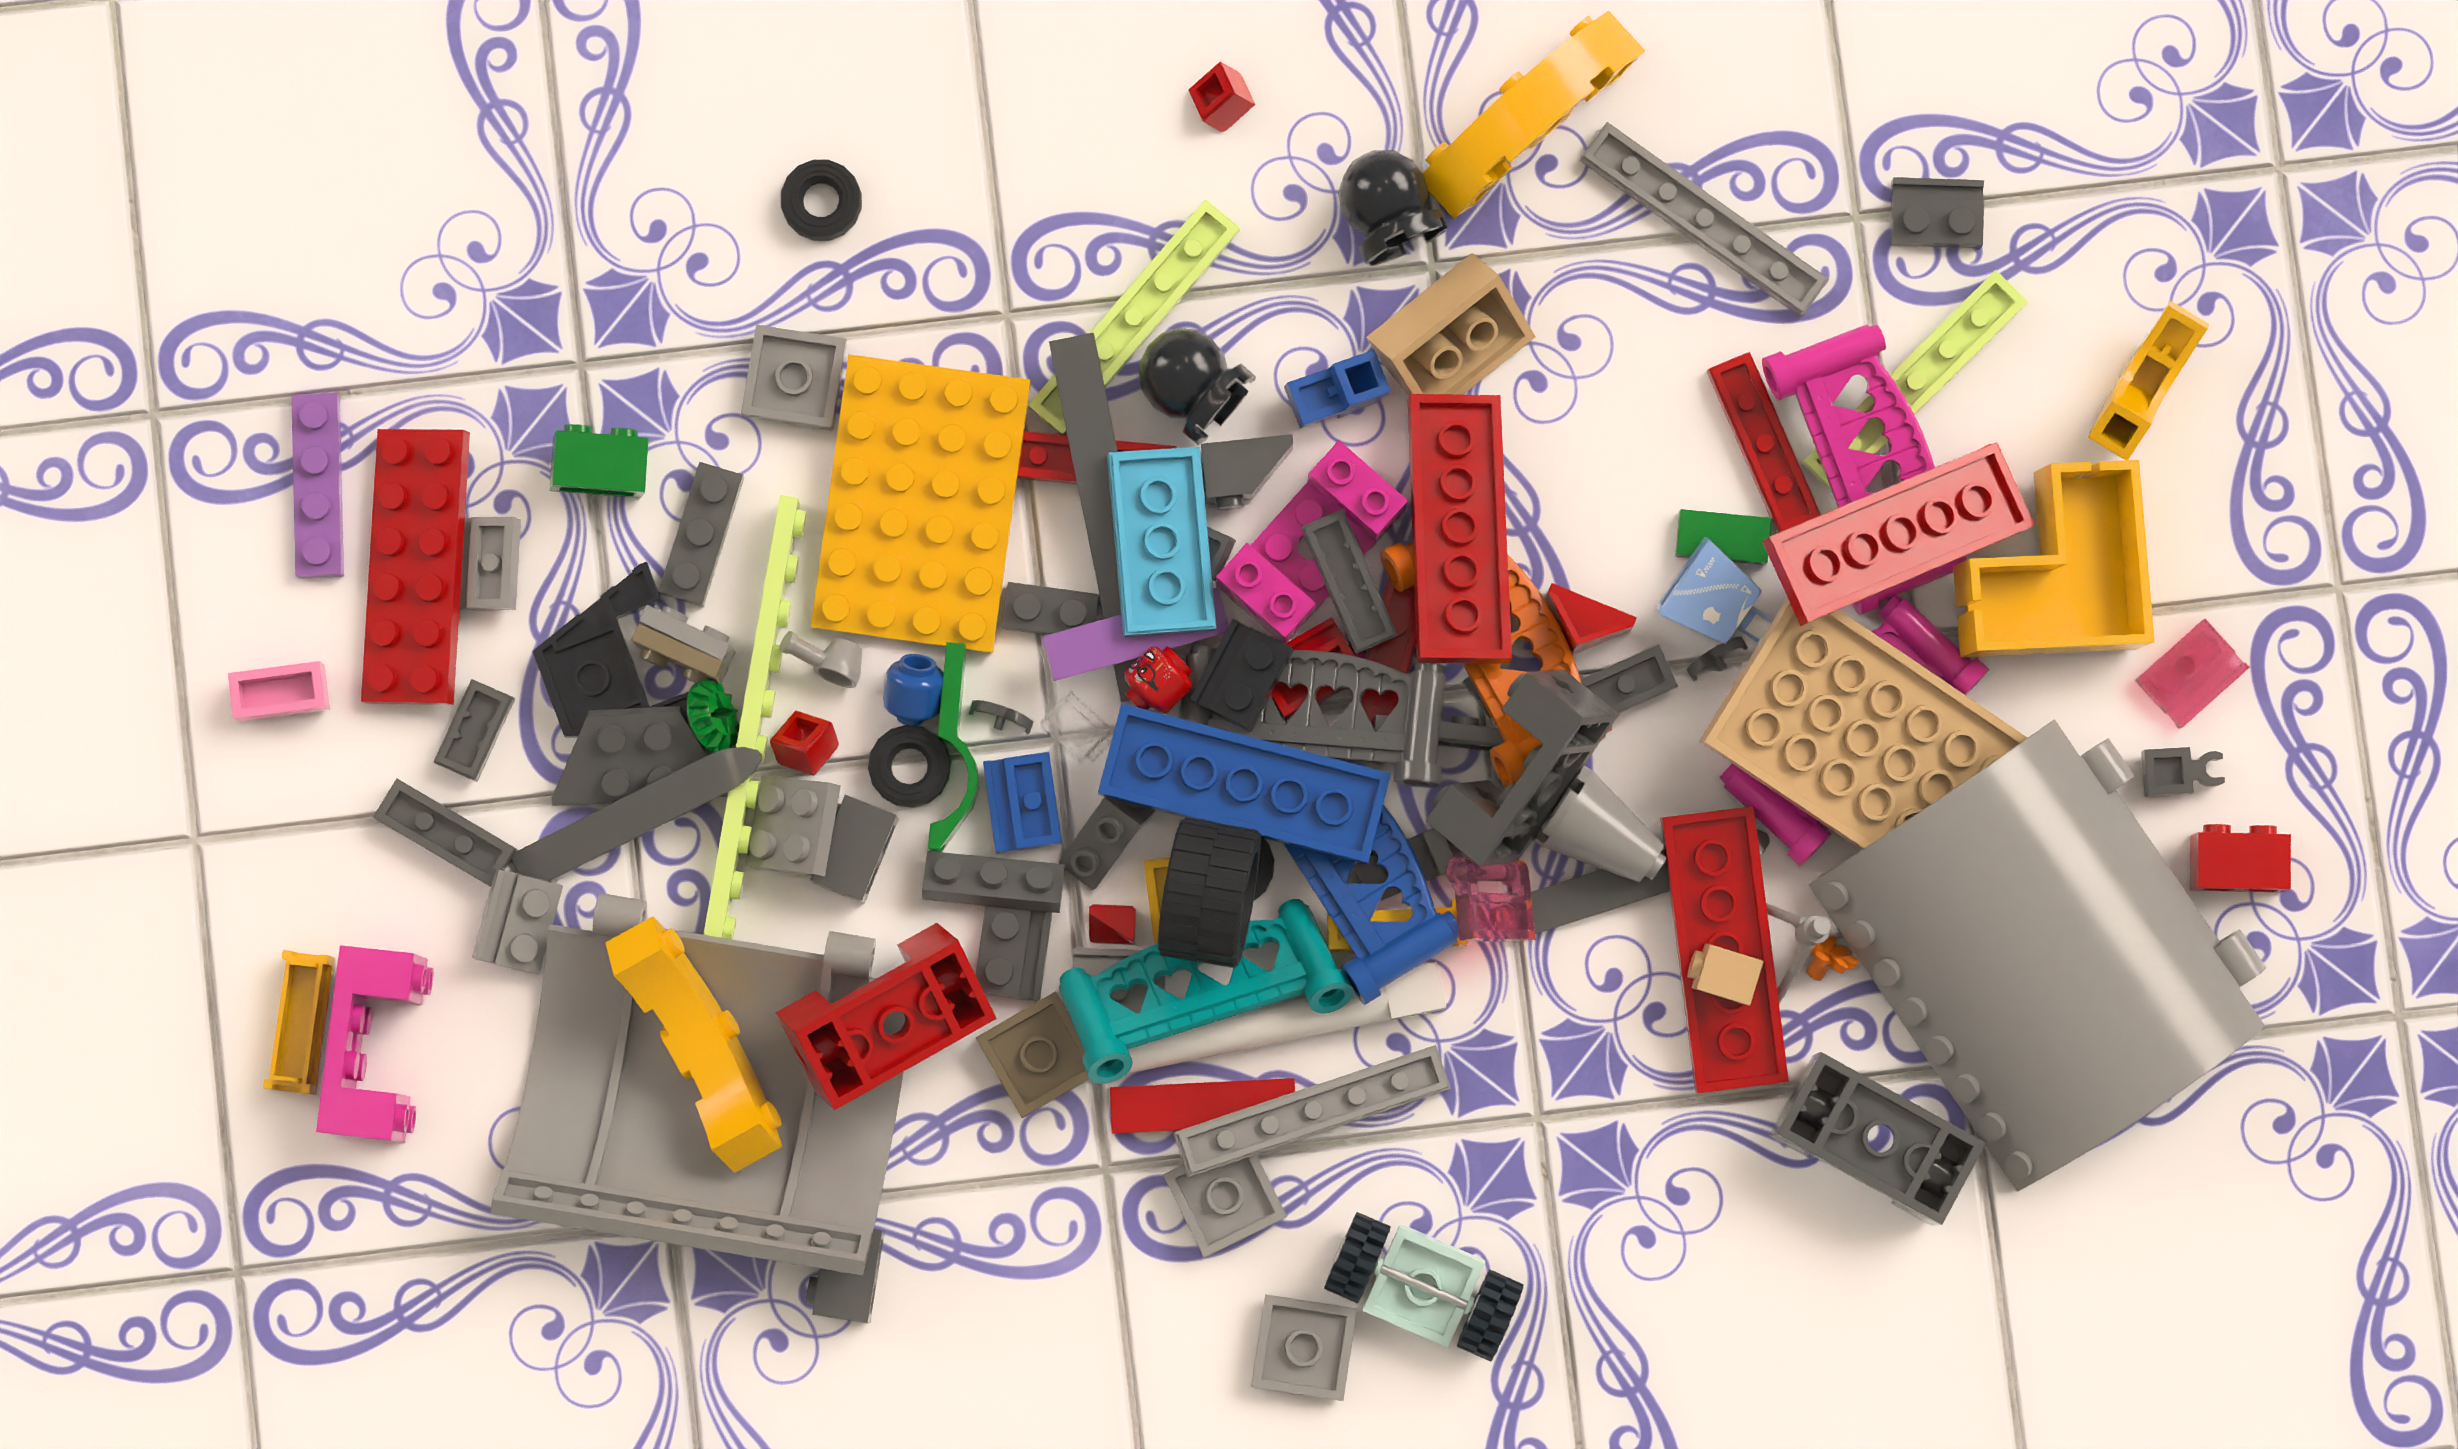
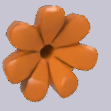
(1829, 956)

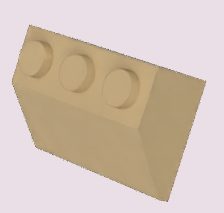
(1452, 332)

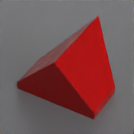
(1586, 620)

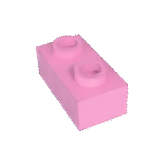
(278, 691)

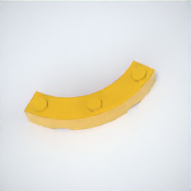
(1529, 111)
(700, 1040)

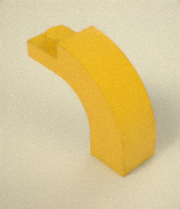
(2147, 380)

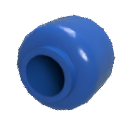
(913, 689)

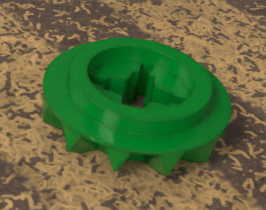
(712, 732)

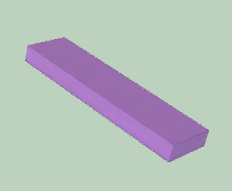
(1103, 644)

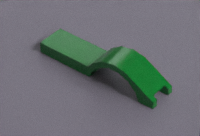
(949, 727)

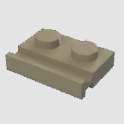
(661, 649)

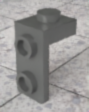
(1103, 840)
(1432, 853)

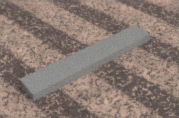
(1704, 219)
(1311, 1111)

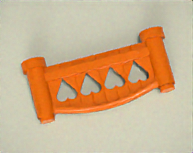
(1492, 683)

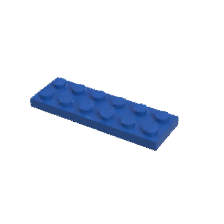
(1244, 783)

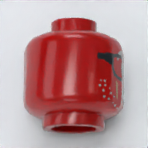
(1158, 680)

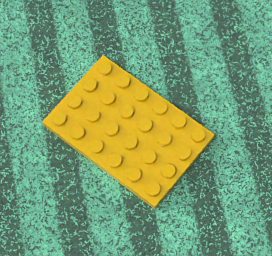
(920, 503)

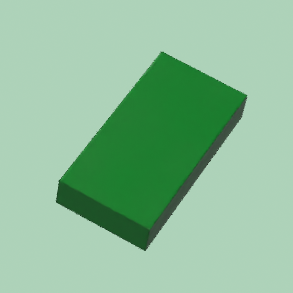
(1734, 534)

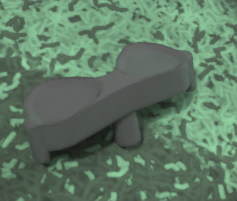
(1714, 655)
(1002, 714)

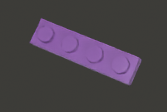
(317, 485)

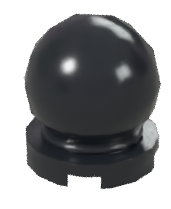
(1387, 202)
(1189, 379)

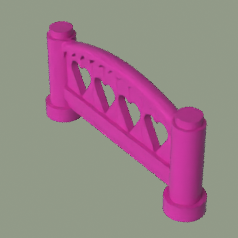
(1817, 378)
(1915, 637)

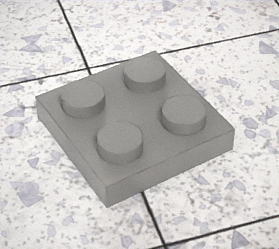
(794, 377)
(793, 826)
(1225, 1202)
(1304, 1347)

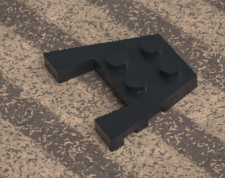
(589, 660)

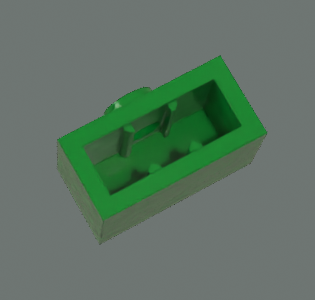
(599, 462)

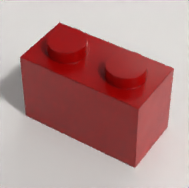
(2240, 860)

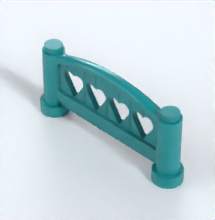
(1112, 1029)

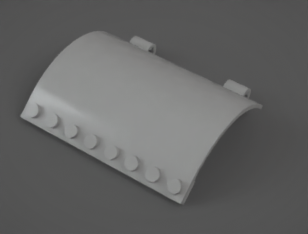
(2044, 953)
(615, 1127)

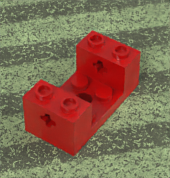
(845, 1041)

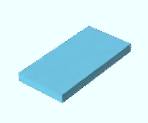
(1161, 541)

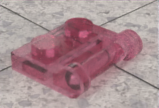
(1492, 915)

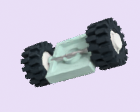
(1424, 1286)

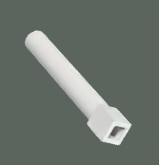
(1293, 1019)

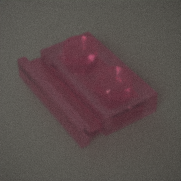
(2192, 673)

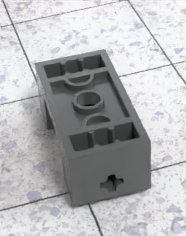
(1501, 824)
(1832, 1120)

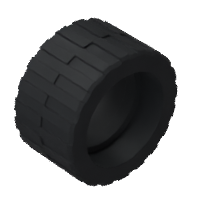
(1209, 892)

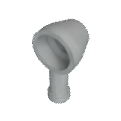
(836, 664)

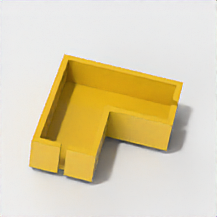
(2086, 584)

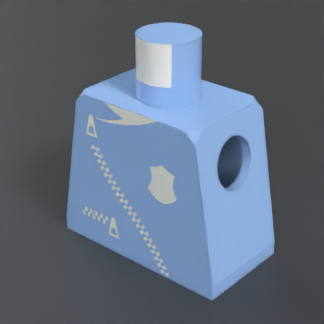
(1714, 597)

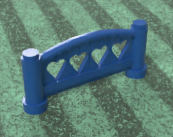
(1380, 948)

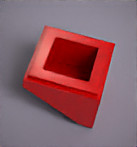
(1221, 97)
(804, 743)
(1112, 924)

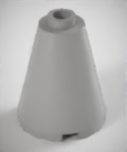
(1601, 831)

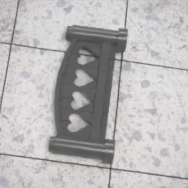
(1405, 738)

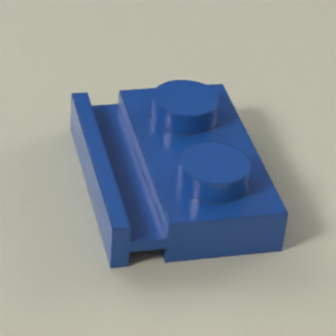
(1022, 802)

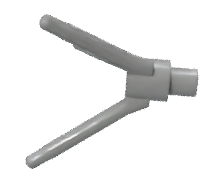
(1808, 934)

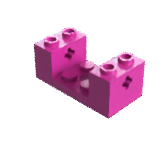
(1270, 574)
(359, 977)

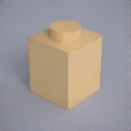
(1725, 973)

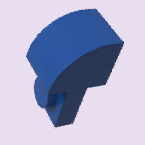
(1338, 390)

